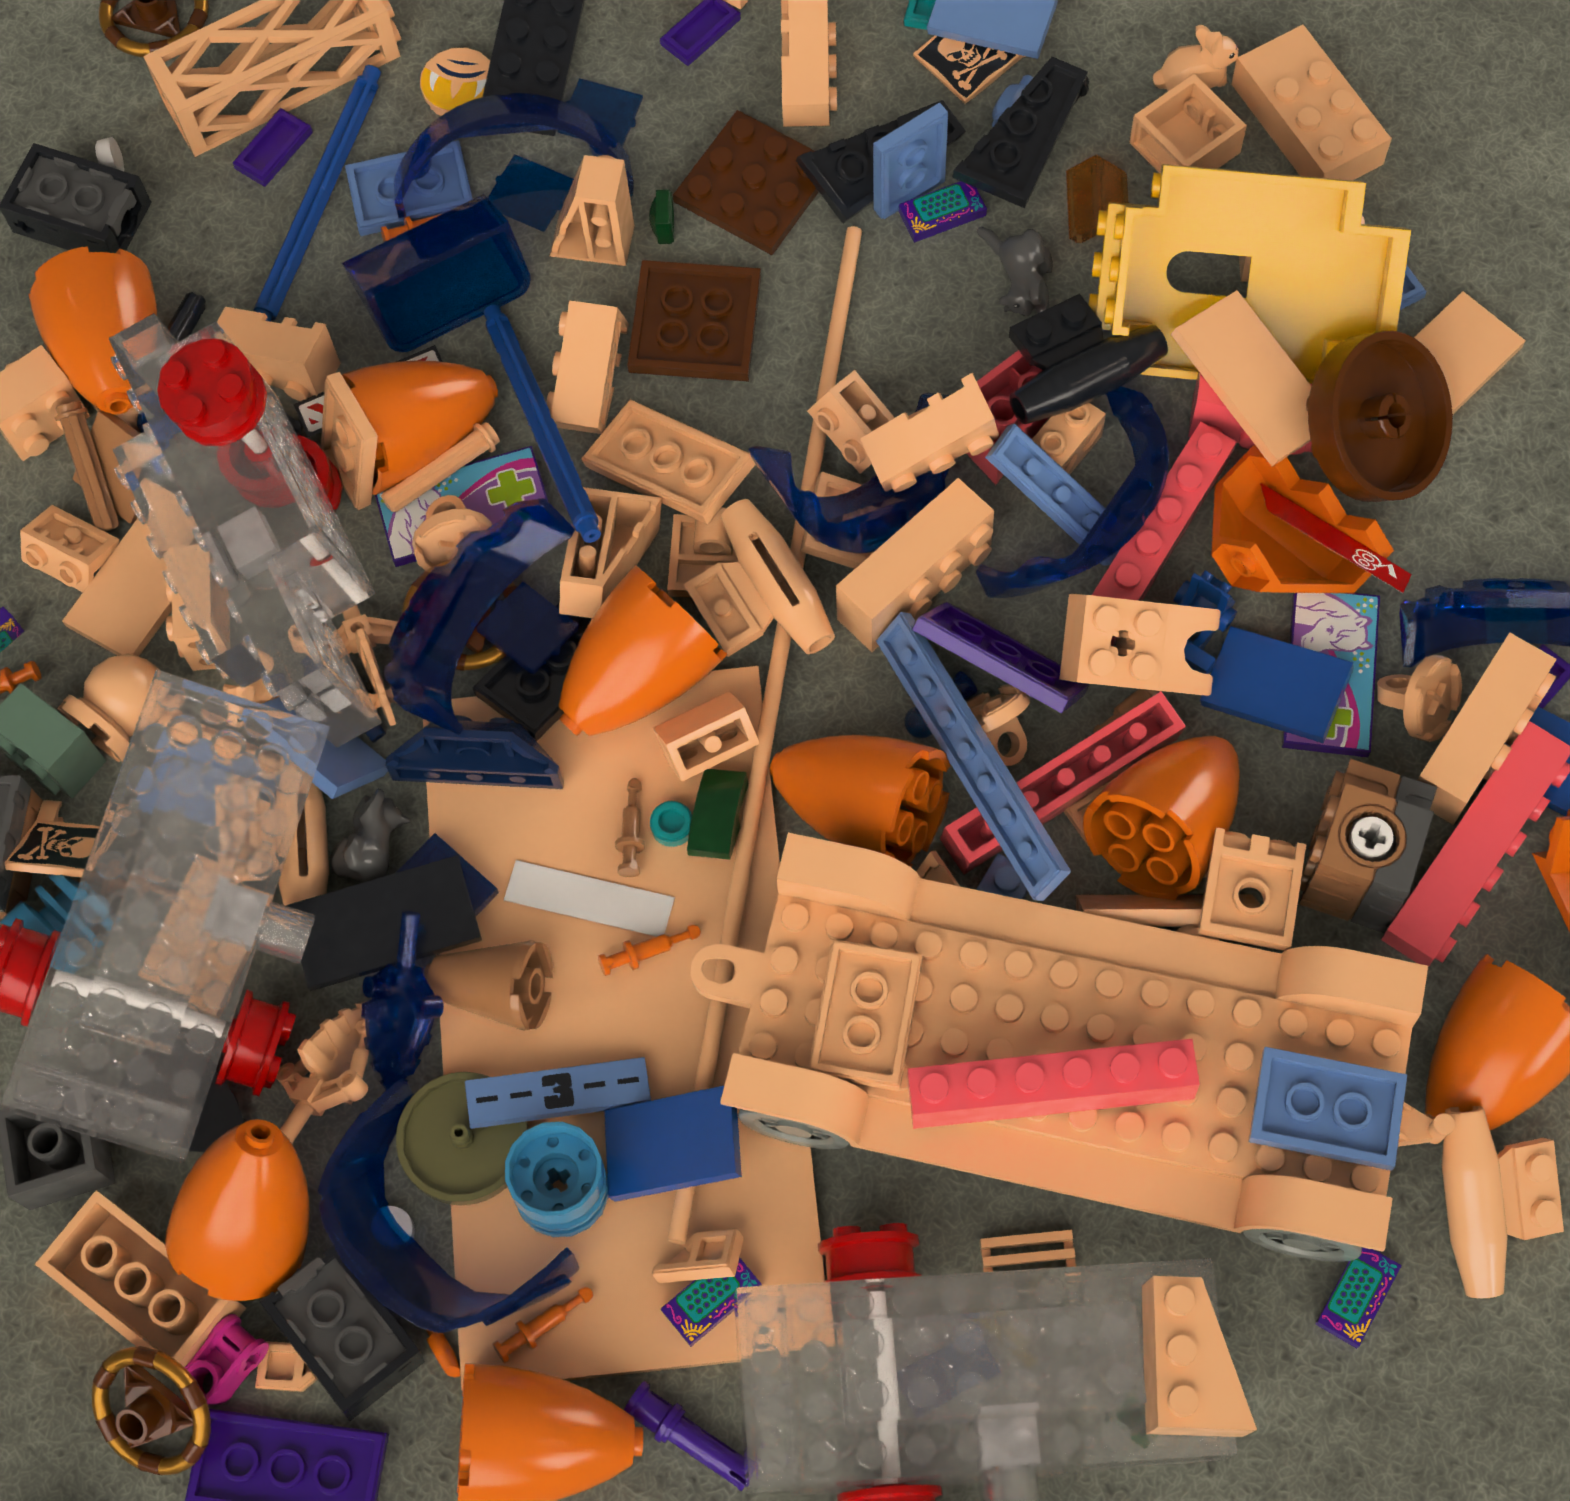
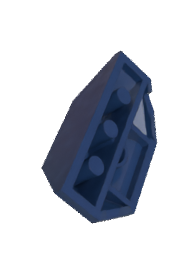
(481, 755)

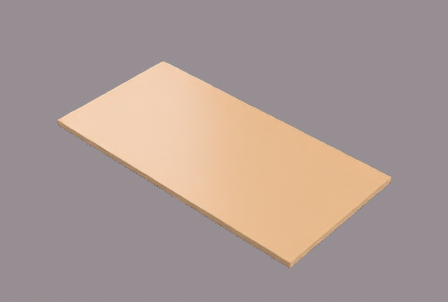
(617, 1018)

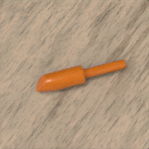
(443, 1353)

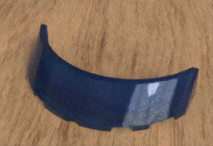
(503, 116)
(1121, 517)
(852, 520)
(456, 598)
(1484, 614)

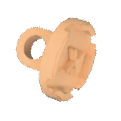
(443, 529)
(1424, 696)
(999, 716)

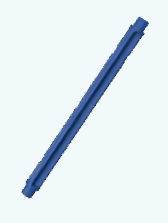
(318, 193)
(542, 425)

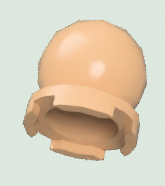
(112, 702)

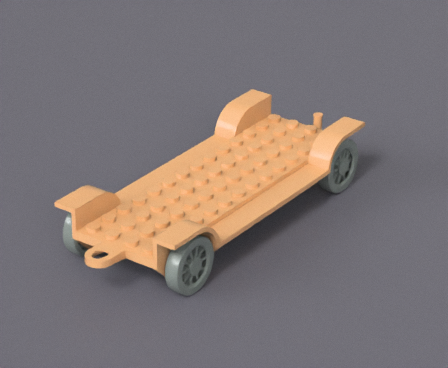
(1054, 980)

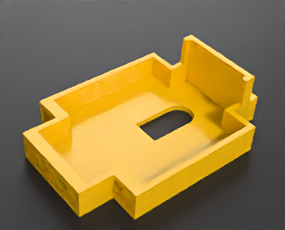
(1310, 268)

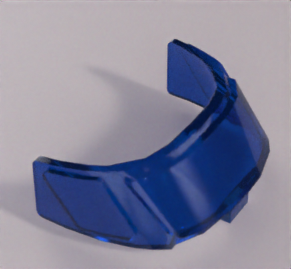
(389, 1259)

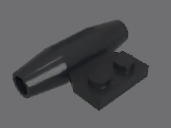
(1077, 359)

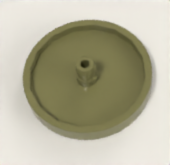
(443, 1152)

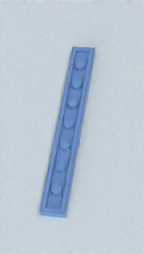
(974, 758)

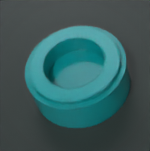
(671, 823)

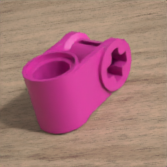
(229, 1356)

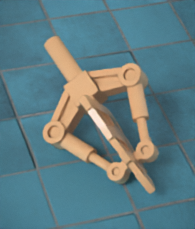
(360, 636)
(336, 1068)

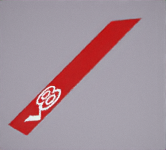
(1335, 540)

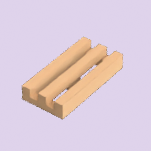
(1064, 1237)

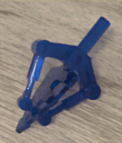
(399, 1010)

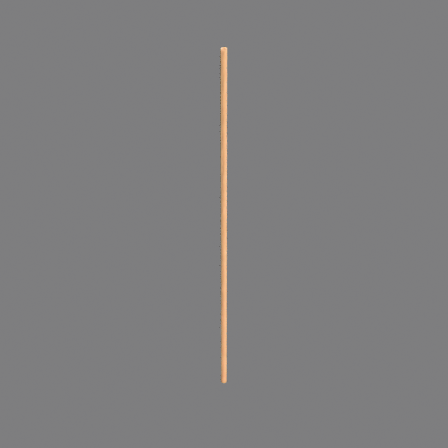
(767, 725)

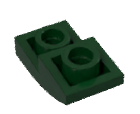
(716, 813)

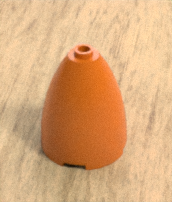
(82, 303)
(419, 412)
(634, 658)
(854, 790)
(1163, 815)
(1500, 1045)
(241, 1214)
(538, 1436)

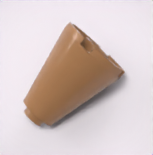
(496, 982)

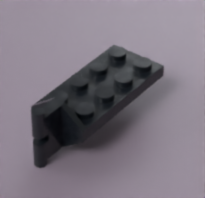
(534, 48)

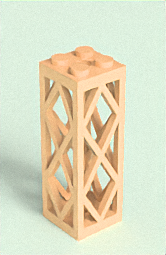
(276, 76)

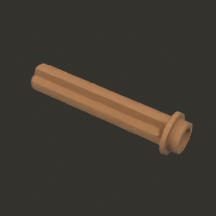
(87, 465)

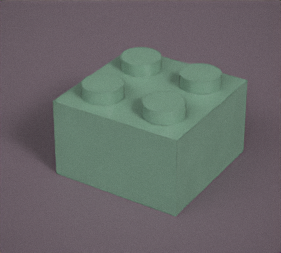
(46, 743)

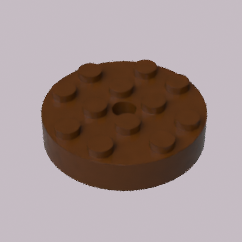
(1401, 385)

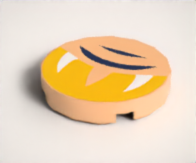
(453, 78)

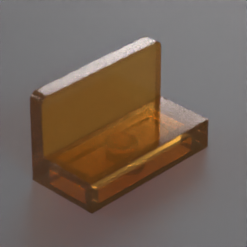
(1088, 191)

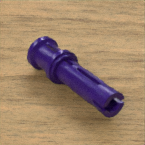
(670, 1424)

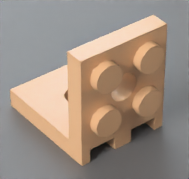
(1255, 863)

